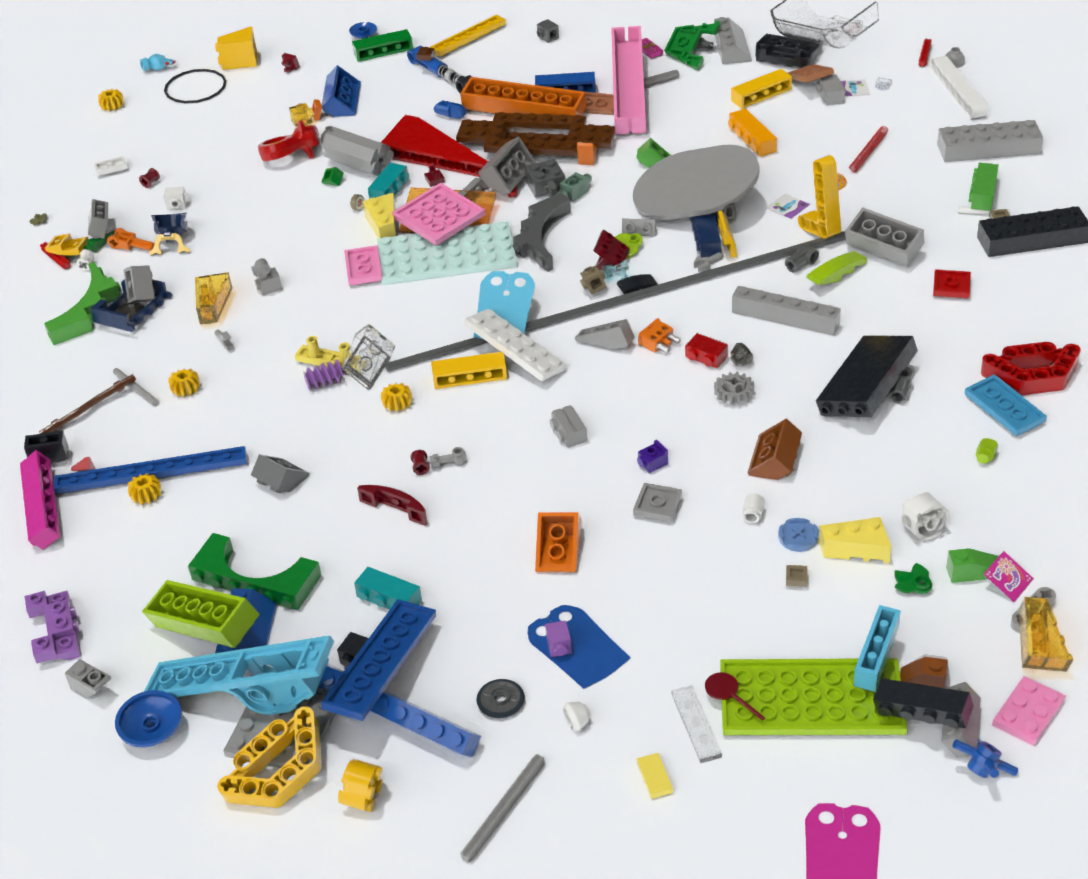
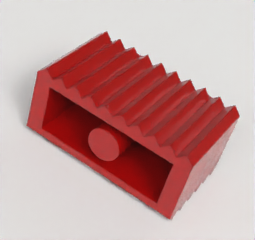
(706, 350)

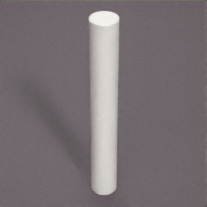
(963, 209)

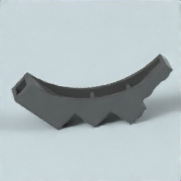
(533, 229)

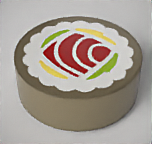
(357, 202)

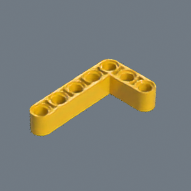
(827, 219)

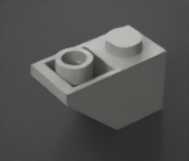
(85, 678)

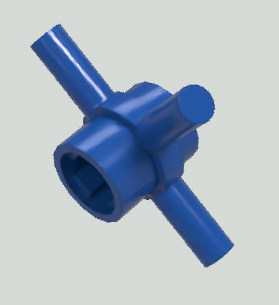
(985, 759)

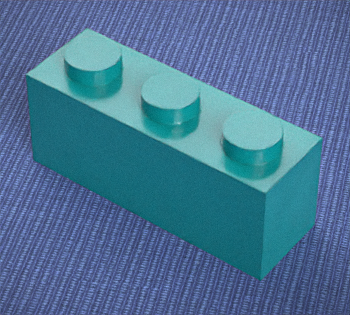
(389, 180)
(385, 589)

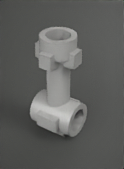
(458, 456)

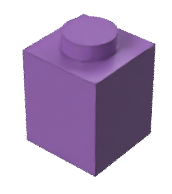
(558, 638)

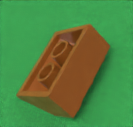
(775, 451)

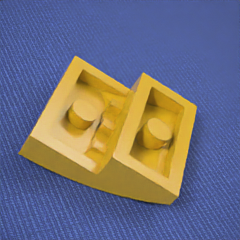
(726, 234)
(65, 245)

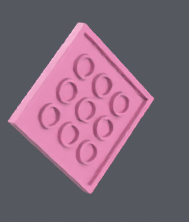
(438, 213)

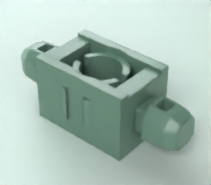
(575, 186)

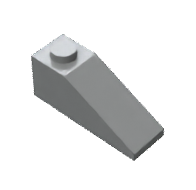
(609, 335)

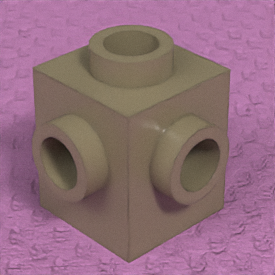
(593, 279)

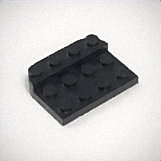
(786, 51)

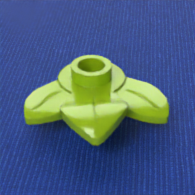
(632, 241)

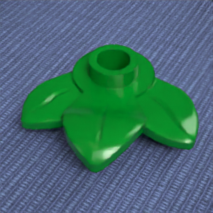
(913, 581)

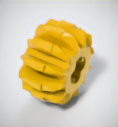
(110, 99)
(184, 382)
(396, 397)
(144, 488)

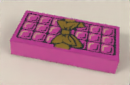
(651, 49)

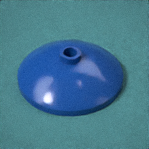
(148, 718)

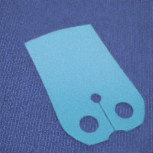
(511, 307)

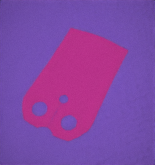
(841, 858)

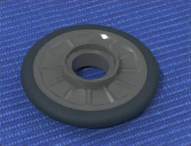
(500, 709)

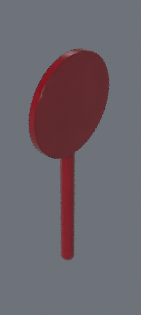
(725, 686)

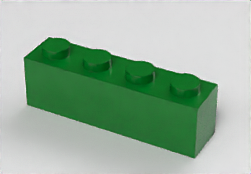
(382, 45)

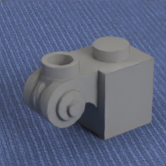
(267, 278)

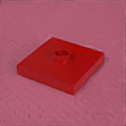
(951, 283)

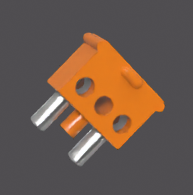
(656, 336)

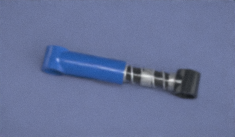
(439, 69)

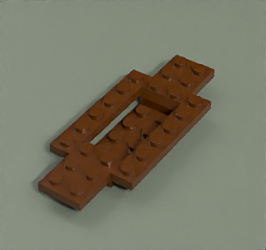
(496, 133)

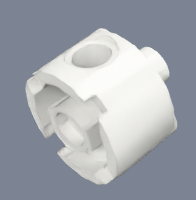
(924, 516)

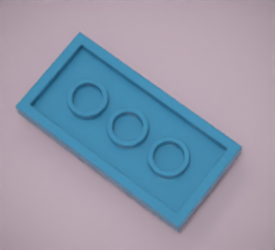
(1005, 405)

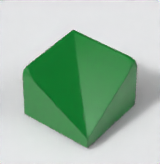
(332, 176)

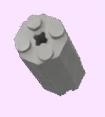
(356, 151)

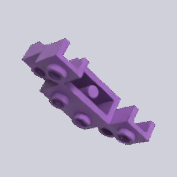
(60, 625)

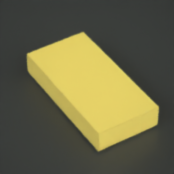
(654, 775)

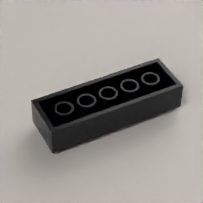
(1033, 231)

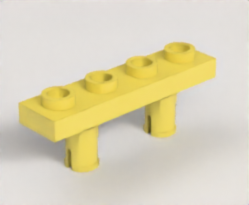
(314, 355)

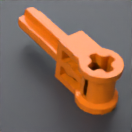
(126, 240)

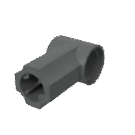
(803, 255)
(902, 386)

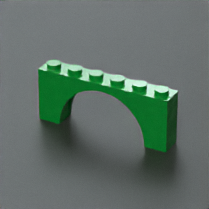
(285, 588)

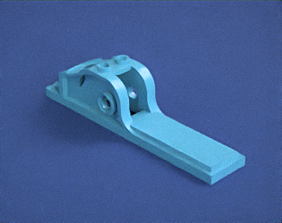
(291, 679)

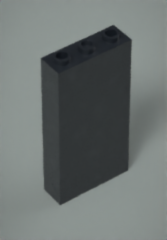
(866, 376)

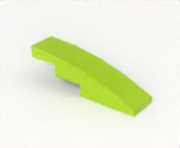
(836, 267)

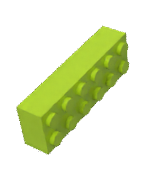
(201, 613)

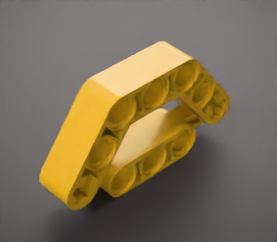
(241, 781)

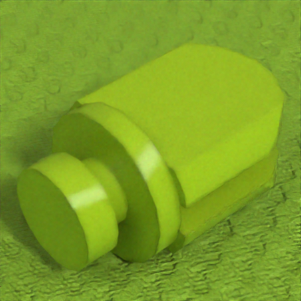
(986, 450)

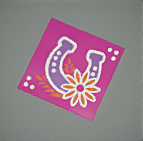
(1008, 576)

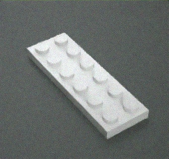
(515, 344)

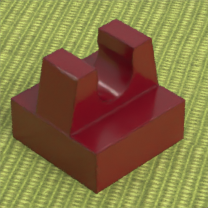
(290, 62)
(434, 176)

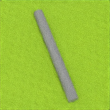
(136, 387)

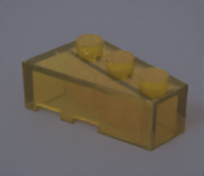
(211, 296)

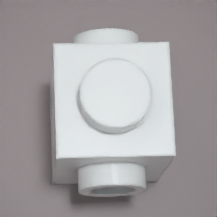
(175, 197)

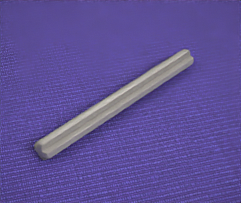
(502, 808)

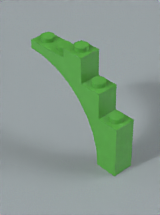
(79, 317)

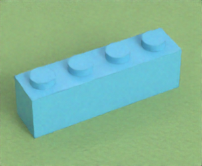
(877, 648)

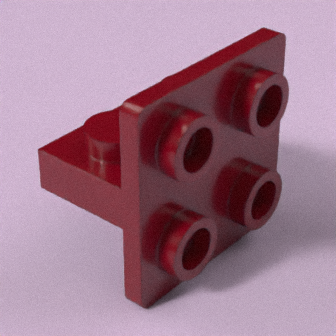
(609, 250)

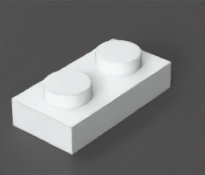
(111, 165)

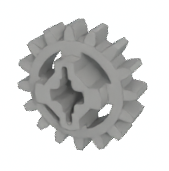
(734, 388)

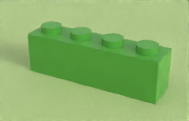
(983, 186)

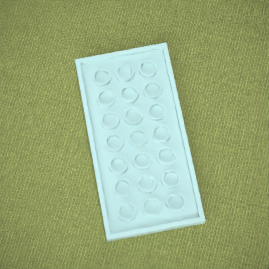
(466, 252)

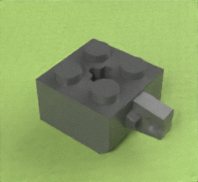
(544, 177)

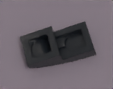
(636, 283)

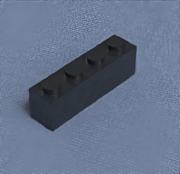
(923, 703)

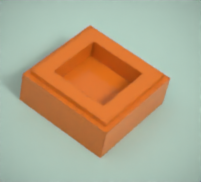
(316, 107)

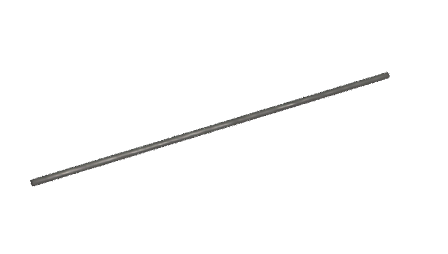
(545, 321)

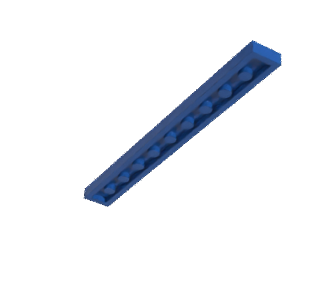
(160, 468)

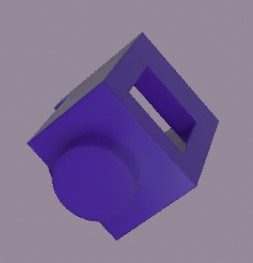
(653, 457)

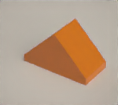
(586, 153)

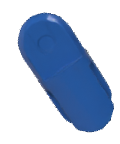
(450, 109)

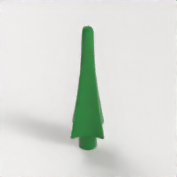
(96, 244)

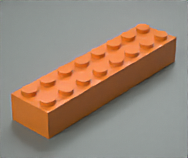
(521, 98)

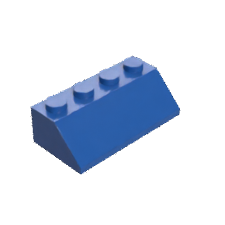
(340, 93)
(260, 631)

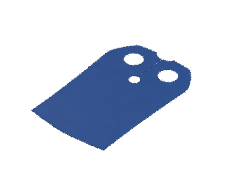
(593, 651)

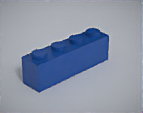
(571, 81)

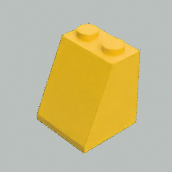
(237, 49)

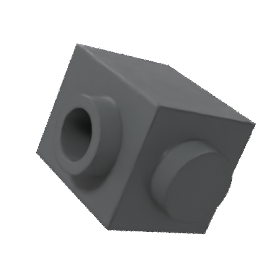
(547, 30)

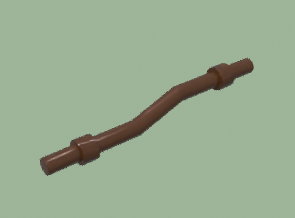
(117, 386)

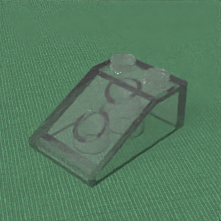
(368, 356)

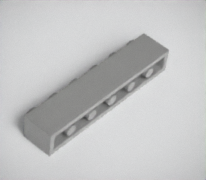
(786, 310)

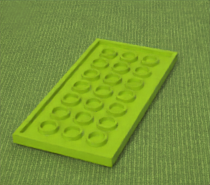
(805, 698)

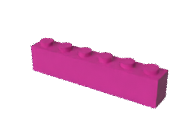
(39, 500)

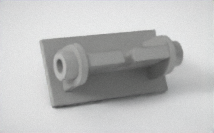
(644, 227)

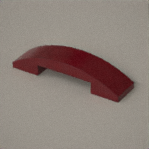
(377, 494)

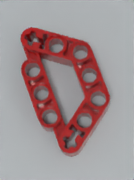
(1029, 366)

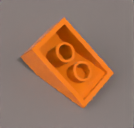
(557, 541)

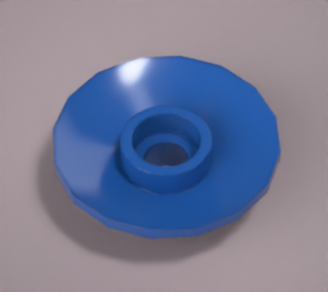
(363, 29)

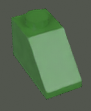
(651, 153)

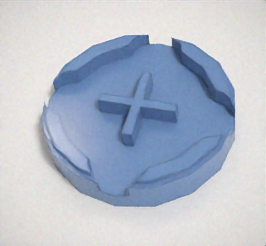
(798, 534)

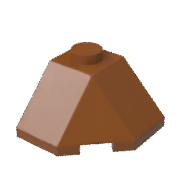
(926, 670)

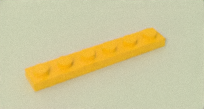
(468, 35)

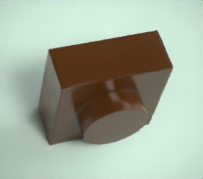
(425, 53)

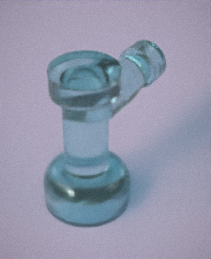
(622, 267)

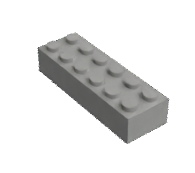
(989, 140)

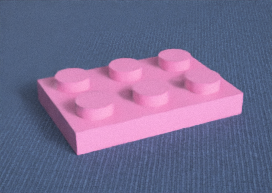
(363, 265)
(1028, 710)

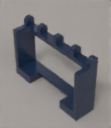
(106, 316)

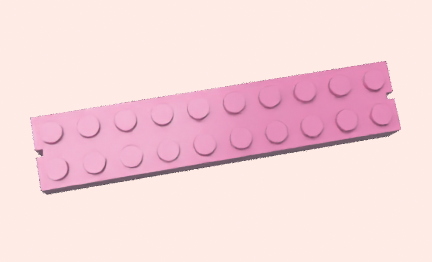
(628, 81)

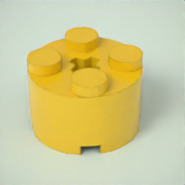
(360, 785)

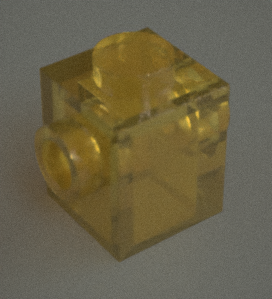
(301, 112)

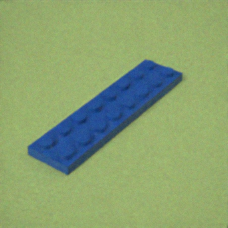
(378, 660)

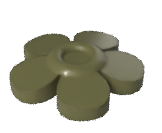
(38, 219)

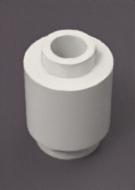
(753, 507)

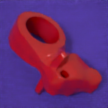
(302, 138)

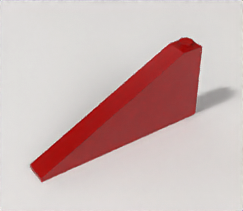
(425, 145)

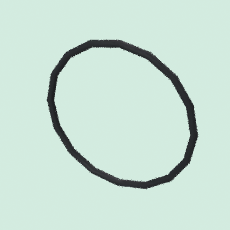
(200, 100)

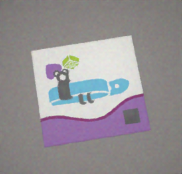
(855, 87)
(787, 205)

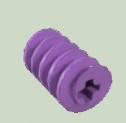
(323, 374)

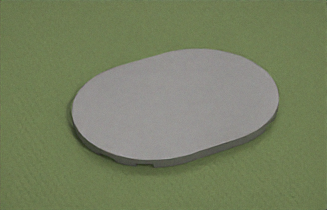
(696, 182)

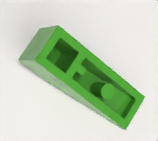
(968, 564)

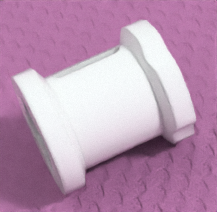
(84, 258)

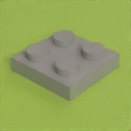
(657, 502)

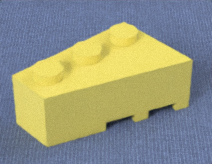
(379, 215)
(855, 539)

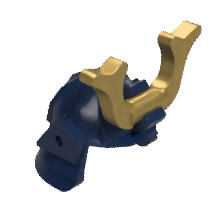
(169, 228)

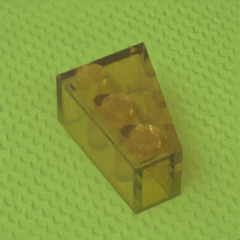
(1039, 637)

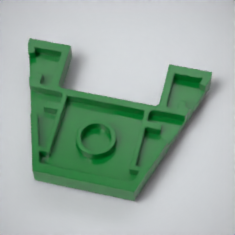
(684, 41)

